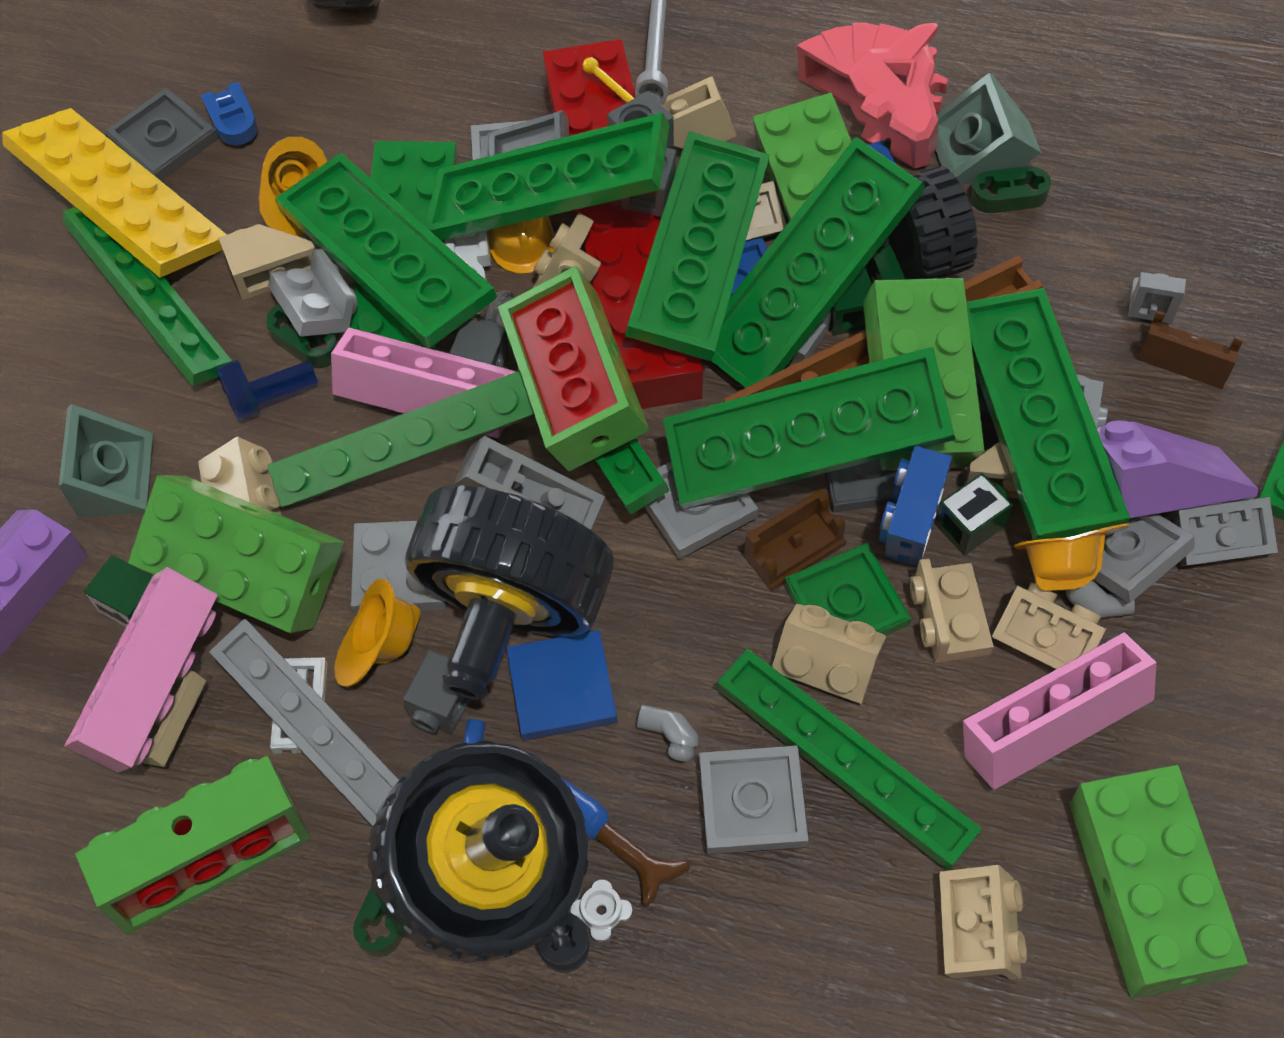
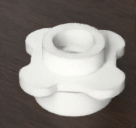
(601, 895)

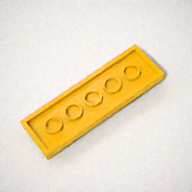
(114, 191)

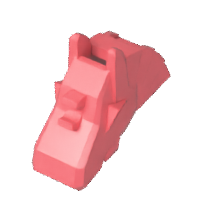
(885, 81)

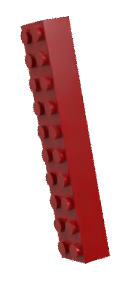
(618, 236)

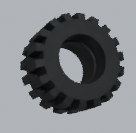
(938, 230)

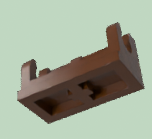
(1189, 353)
(794, 540)

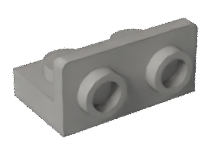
(316, 297)
(1227, 530)

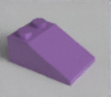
(1169, 471)

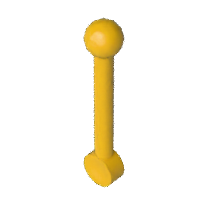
(591, 66)

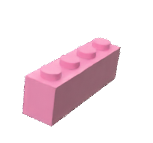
(402, 373)
(142, 672)
(1059, 710)

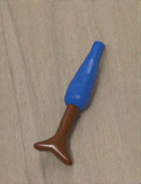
(652, 870)

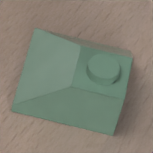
(983, 132)

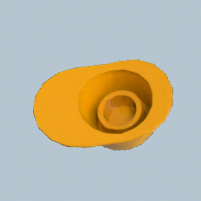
(283, 167)
(521, 244)
(1067, 561)
(377, 634)

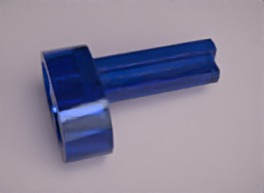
(246, 396)

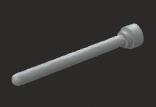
(652, 78)

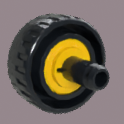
(508, 569)
(478, 852)

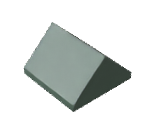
(104, 464)

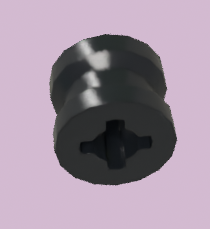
(570, 950)

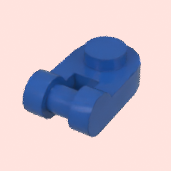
(231, 115)

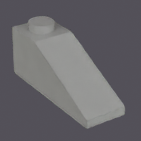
(503, 469)

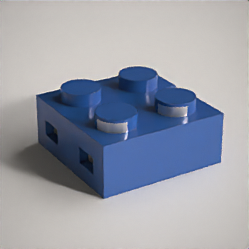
(918, 494)

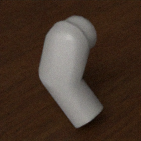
(1100, 602)
(674, 727)

